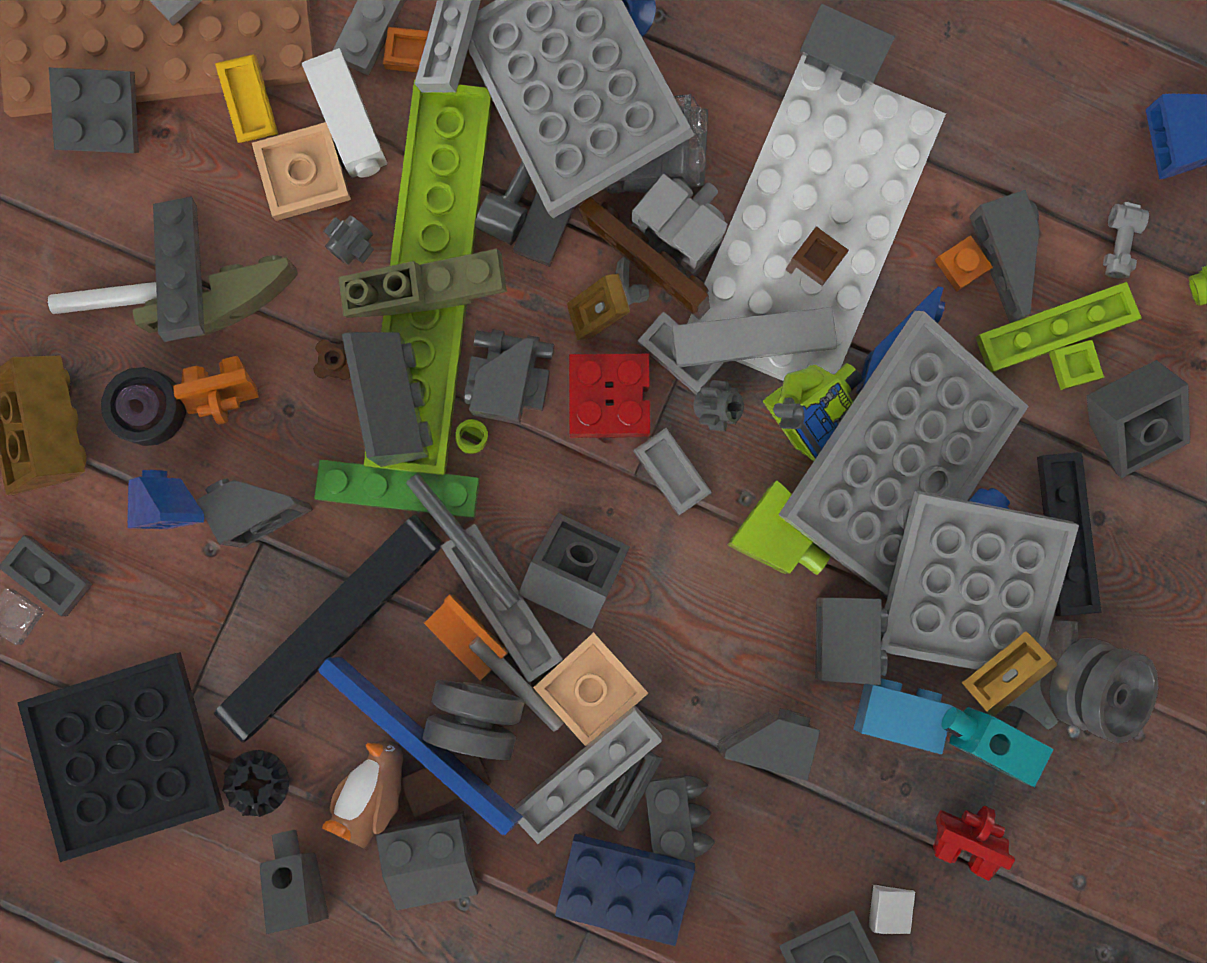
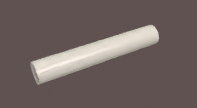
(101, 298)

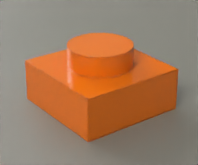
(963, 263)

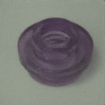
(146, 396)

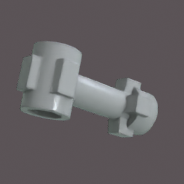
(1128, 220)

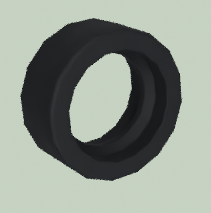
(168, 425)

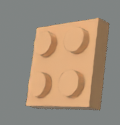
(301, 171)
(590, 689)

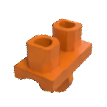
(215, 393)

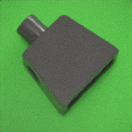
(292, 902)

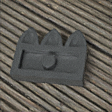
(674, 817)

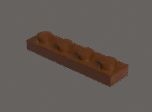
(657, 266)

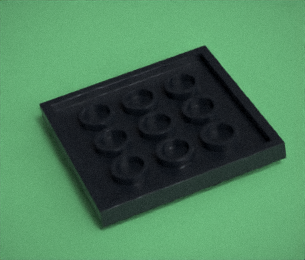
(120, 756)

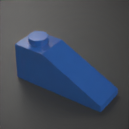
(161, 502)

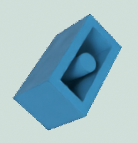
(902, 716)

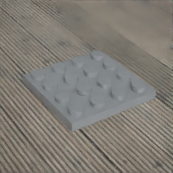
(973, 580)

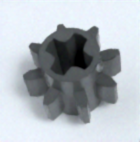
(349, 240)
(718, 405)

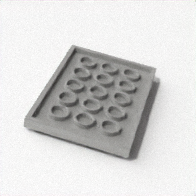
(575, 93)
(920, 425)

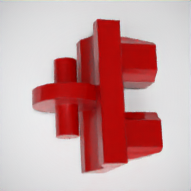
(976, 835)

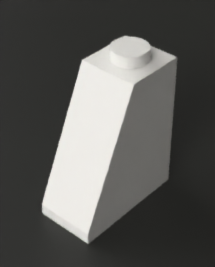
(345, 113)

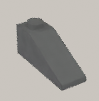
(1009, 240)

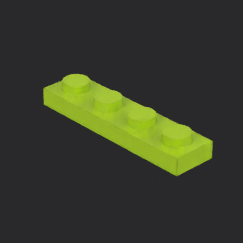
(1058, 327)

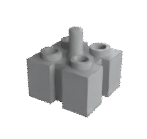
(681, 225)

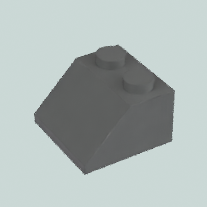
(845, 46)
(1140, 417)
(246, 513)
(573, 570)
(774, 743)
(427, 861)

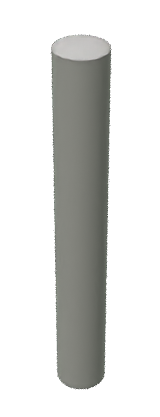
(516, 683)

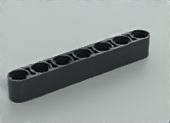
(328, 628)

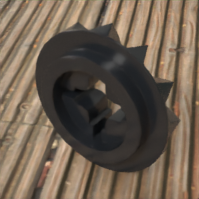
(266, 767)

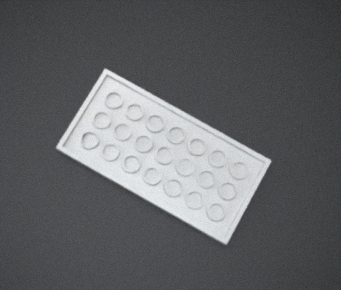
(832, 163)

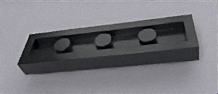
(1066, 499)

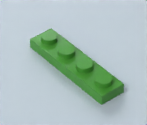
(388, 488)

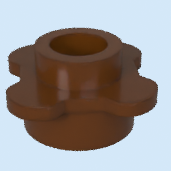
(325, 367)

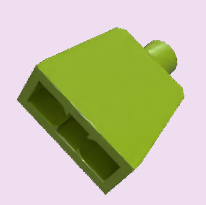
(773, 539)

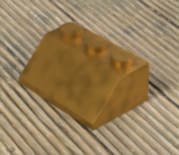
(37, 425)

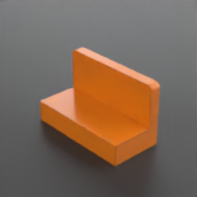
(458, 628)

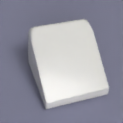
(891, 910)

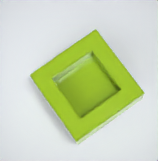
(1076, 365)

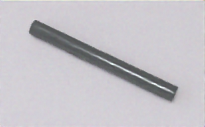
(462, 541)

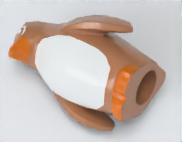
(367, 796)

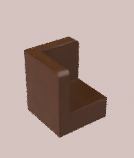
(818, 256)

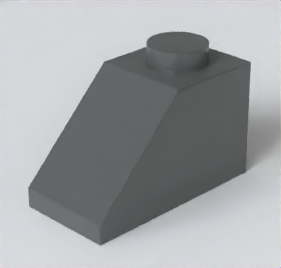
(502, 384)

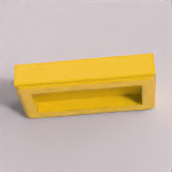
(246, 98)

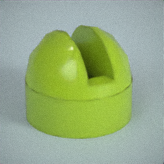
(475, 430)

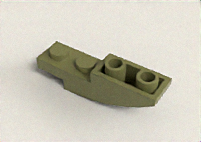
(422, 287)
(233, 294)

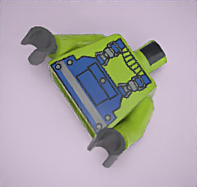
(812, 405)

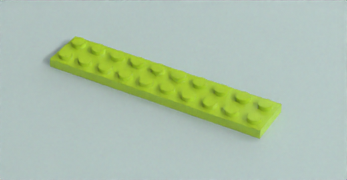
(435, 224)

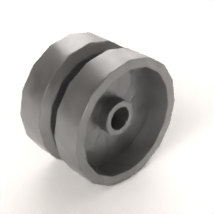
(1104, 689)
(472, 726)

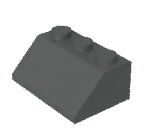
(387, 397)

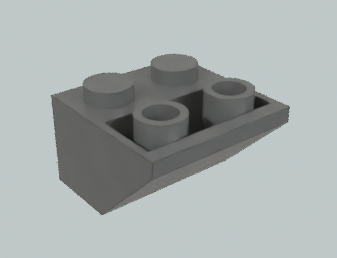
(850, 640)

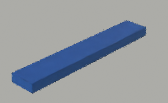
(409, 736)

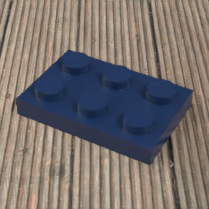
(625, 889)

